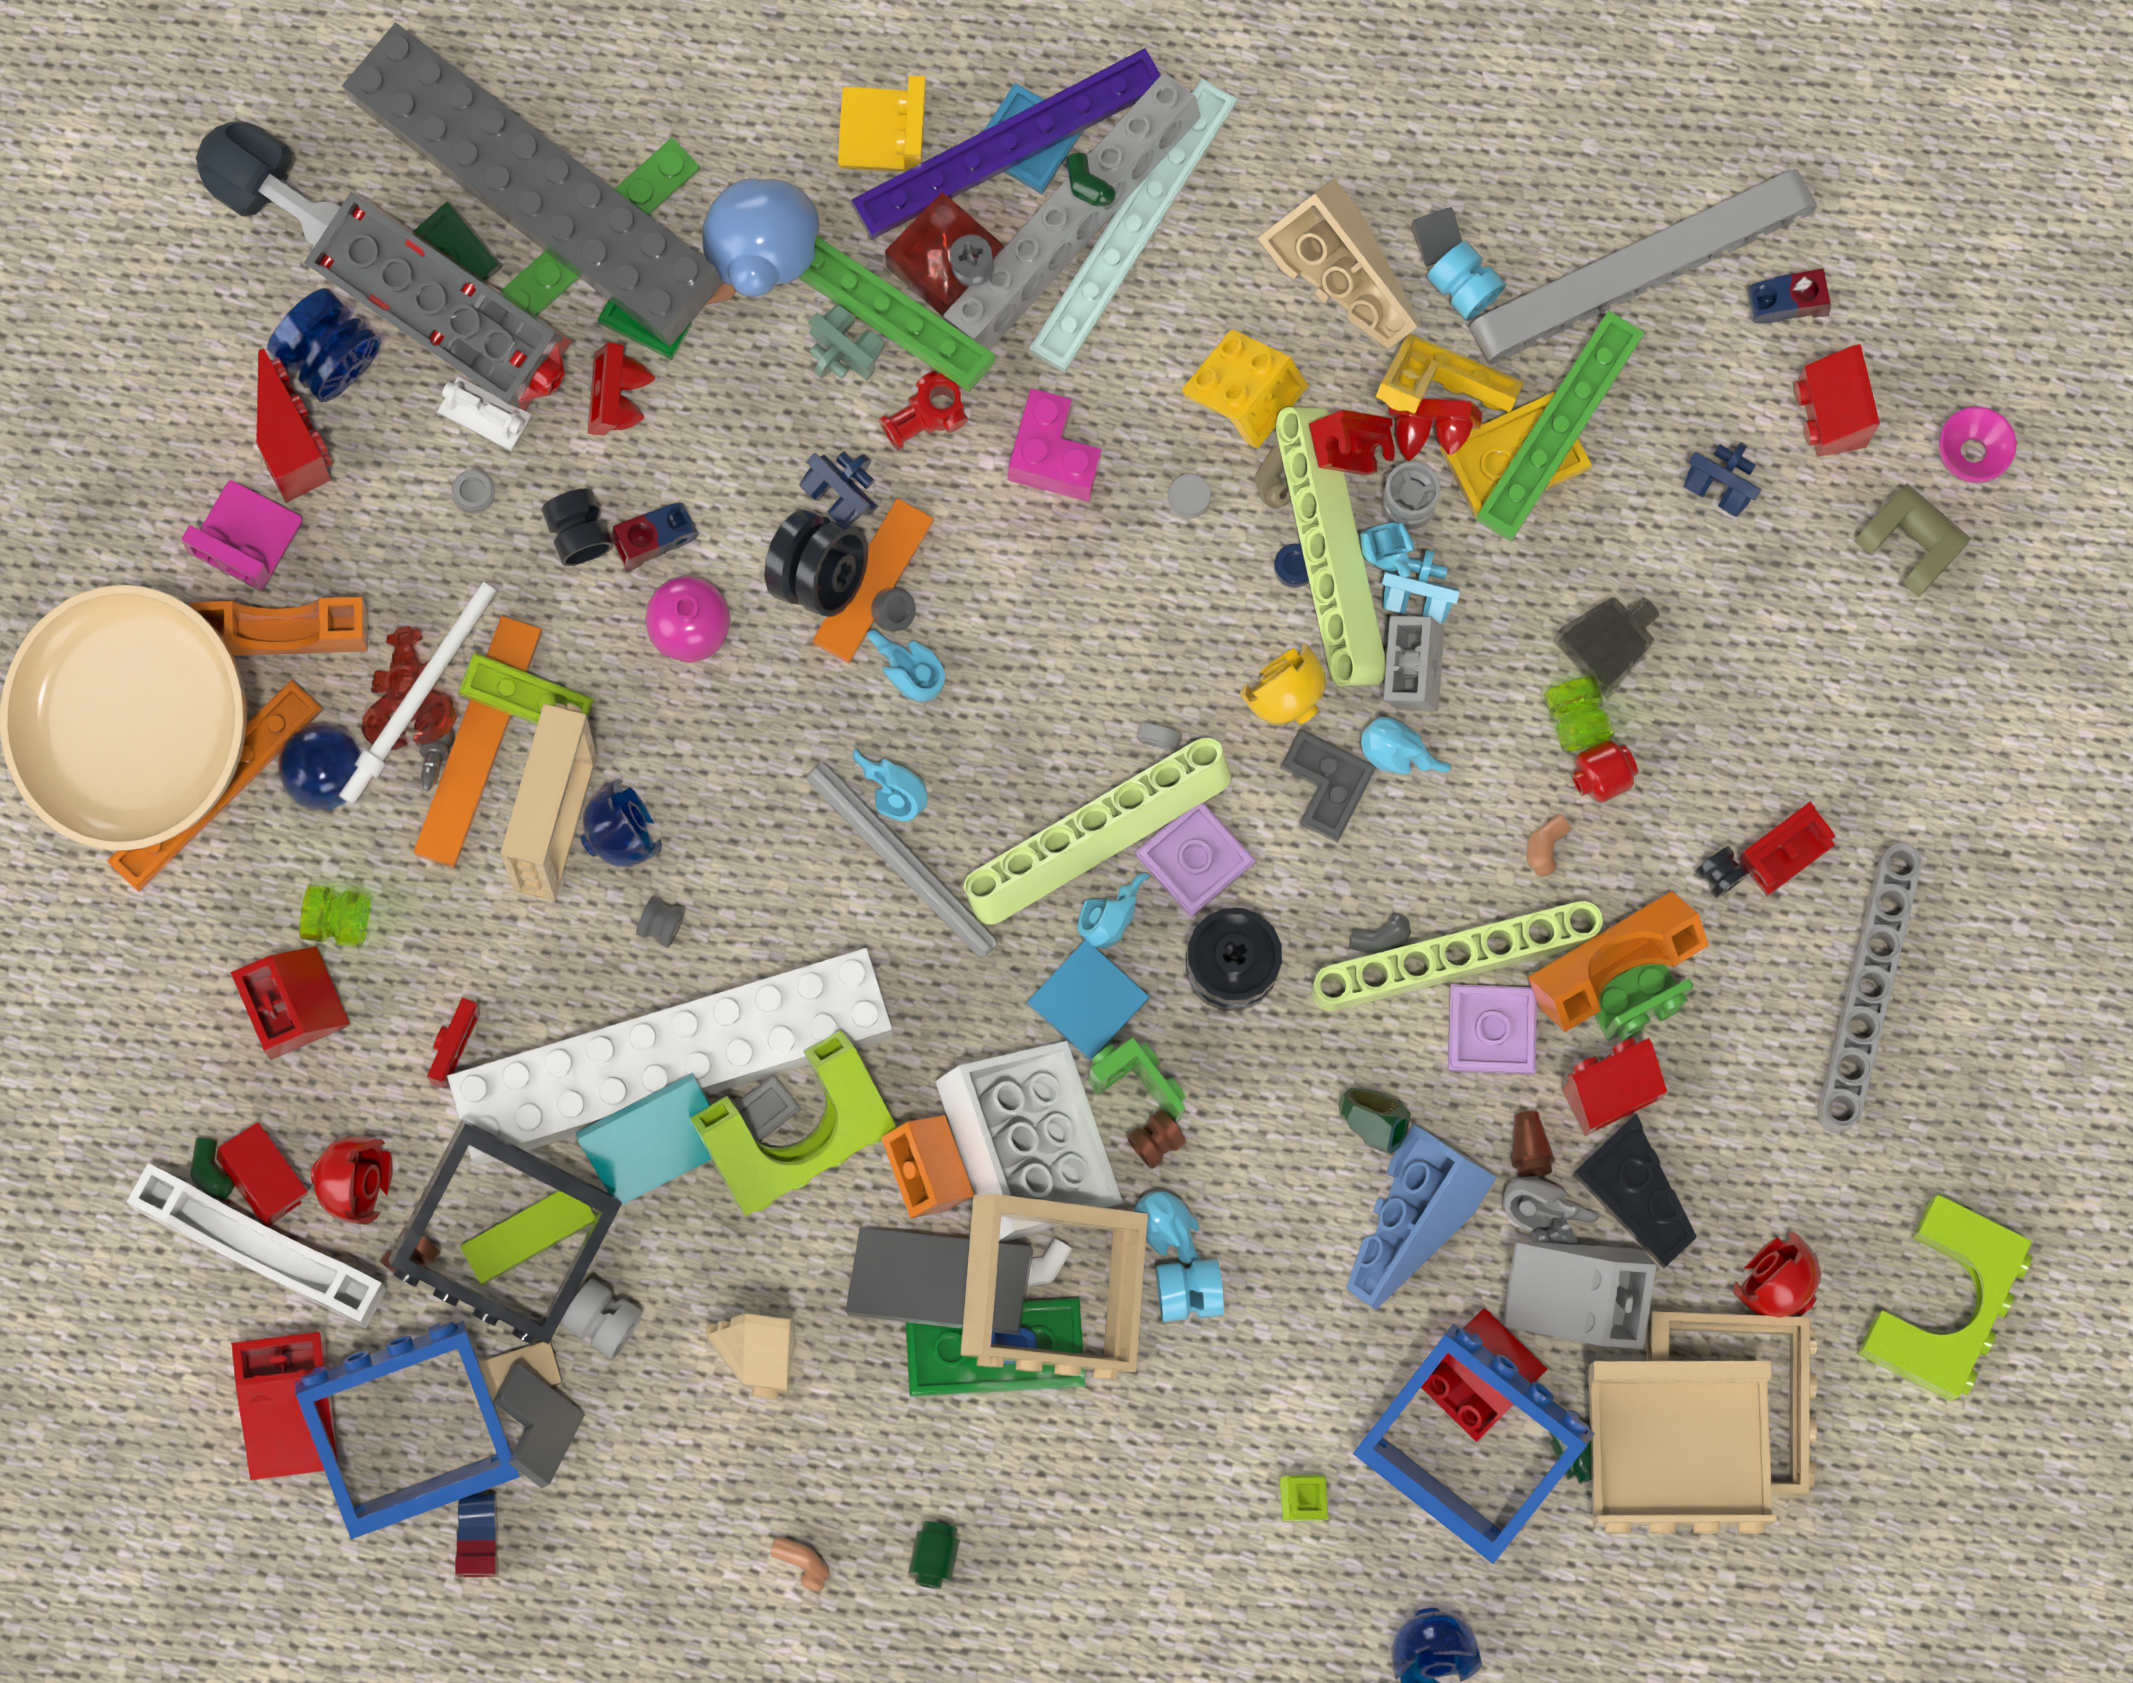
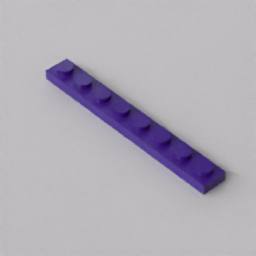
(1006, 143)

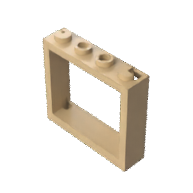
(549, 801)
(1123, 1294)
(1802, 1382)

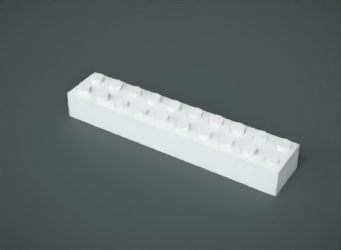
(717, 1038)

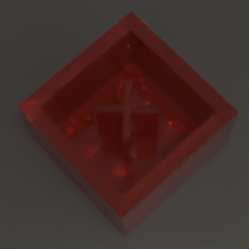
(923, 252)

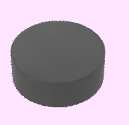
(893, 609)

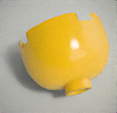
(1288, 688)

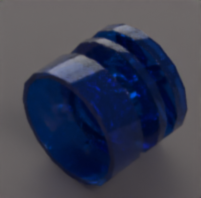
(324, 344)

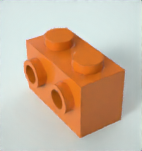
(933, 1174)

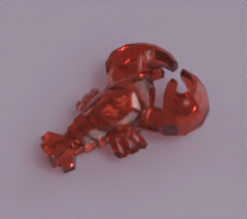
(405, 668)

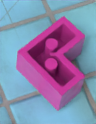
(1045, 458)

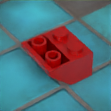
(290, 1000)
(1615, 1086)
(1468, 1397)

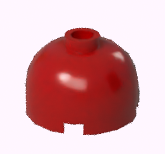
(351, 1170)
(1782, 1279)

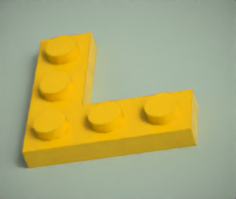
(1423, 361)

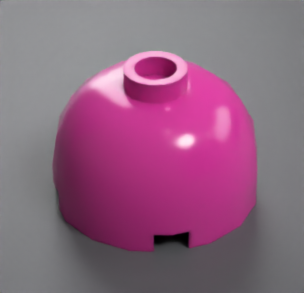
(687, 619)

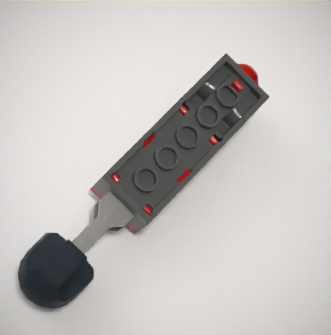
(393, 270)

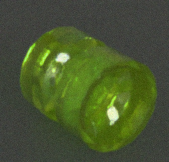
(1577, 709)
(334, 915)

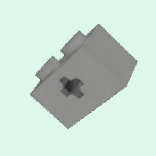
(1414, 663)

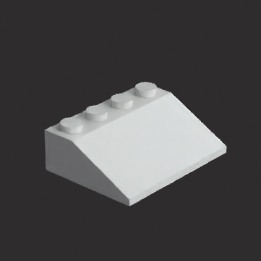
(1028, 1132)

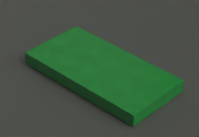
(940, 1369)

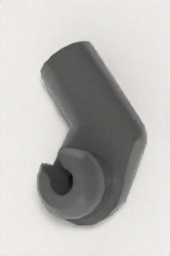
(1388, 937)

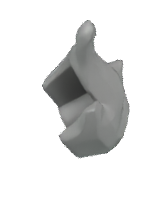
(1531, 1201)

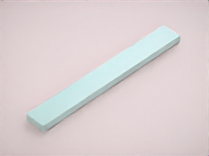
(1128, 235)

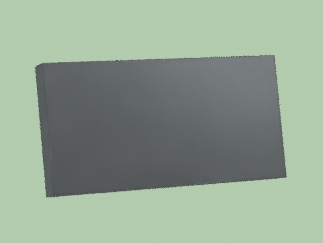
(926, 1279)

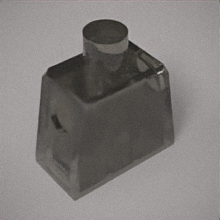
(1609, 641)

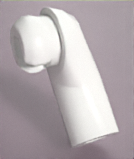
(1046, 1268)

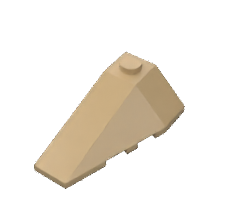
(1338, 254)
(756, 1351)

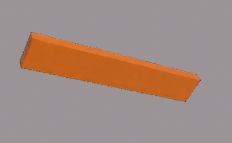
(263, 742)
(473, 754)

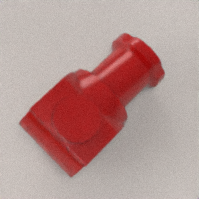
(922, 415)

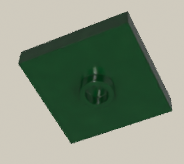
(455, 237)

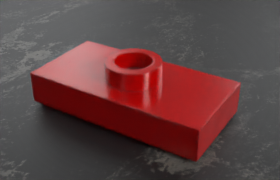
(452, 1041)

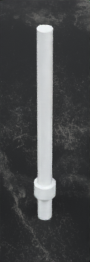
(371, 762)

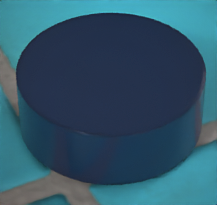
(1291, 566)

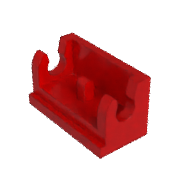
(1349, 440)
(1788, 849)
(261, 1174)

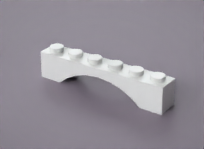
(256, 1246)

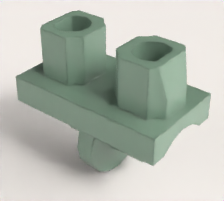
(830, 333)

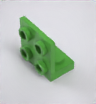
(1637, 997)

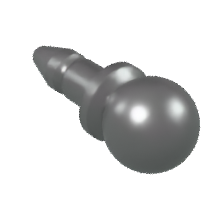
(433, 755)

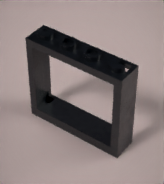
(485, 1307)

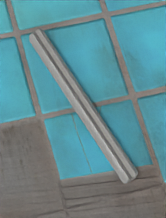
(902, 860)

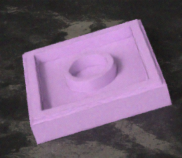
(1195, 858)
(1492, 1029)

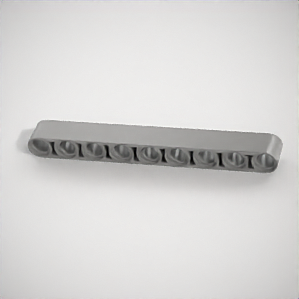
(1642, 264)

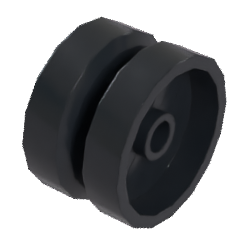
(816, 563)
(1236, 934)

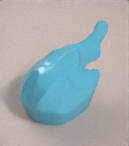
(1387, 547)
(915, 674)
(1394, 744)
(902, 792)
(1105, 920)
(1169, 1225)

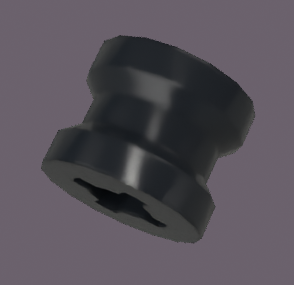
(1722, 872)

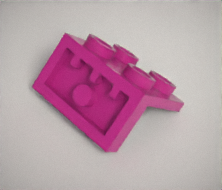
(243, 535)

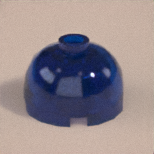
(317, 765)
(618, 827)
(1434, 1647)

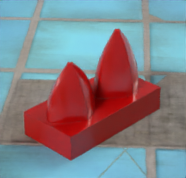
(611, 374)
(1452, 421)

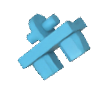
(1438, 596)

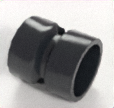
(576, 524)

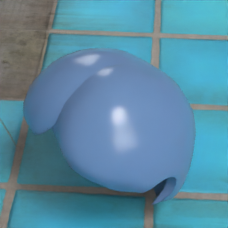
(760, 234)

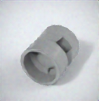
(1411, 495)
(601, 1318)

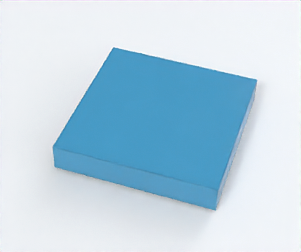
(1040, 169)
(1088, 1000)

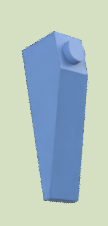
(1426, 1205)

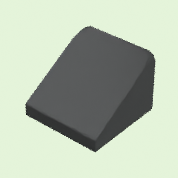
(1436, 235)

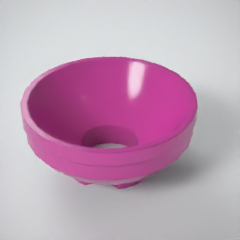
(1988, 429)

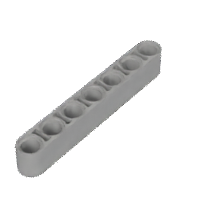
(1881, 971)

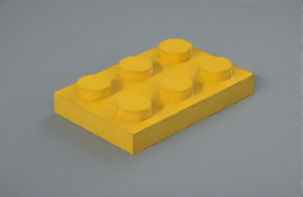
(1494, 445)

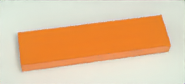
(887, 560)

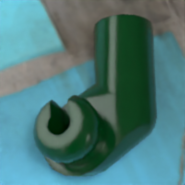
(1086, 185)
(204, 1172)

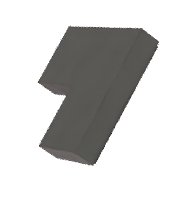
(1339, 780)
(548, 1423)

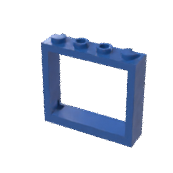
(432, 1492)
(1433, 1495)

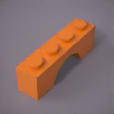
(319, 627)
(1657, 934)

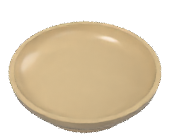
(122, 717)

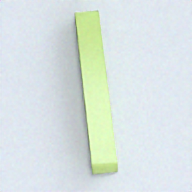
(1331, 555)
(1097, 831)
(1471, 941)

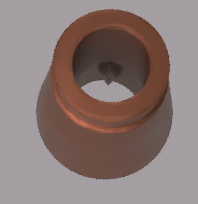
(1531, 1147)

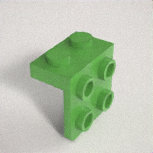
(1114, 1064)

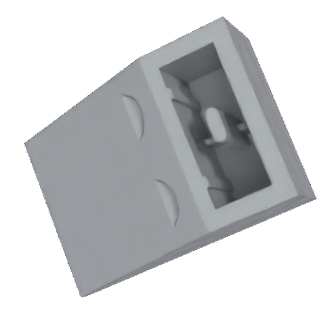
(1581, 1293)

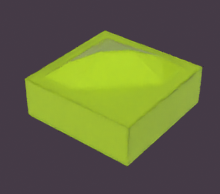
(1304, 1498)

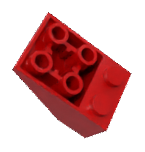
(290, 452)
(270, 1413)

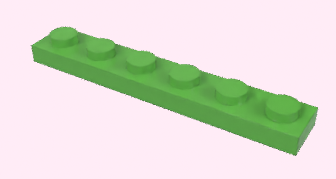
(645, 188)
(897, 316)
(1559, 426)

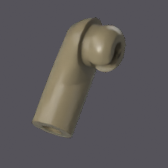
(1270, 482)

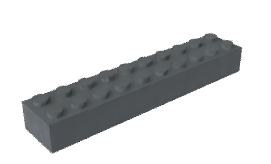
(533, 184)

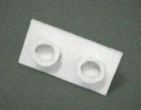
(483, 413)

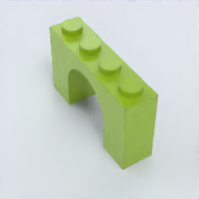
(850, 1121)
(1993, 1261)

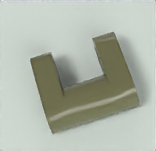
(1926, 526)

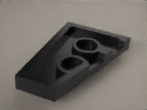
(1635, 1191)

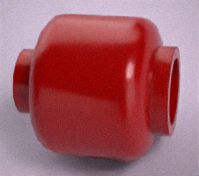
(1604, 771)

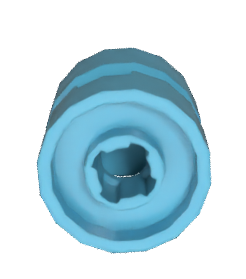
(1466, 280)
(1205, 1295)

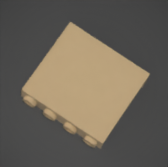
(1680, 1445)

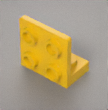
(882, 127)
(1246, 385)

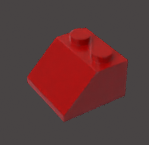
(1837, 402)

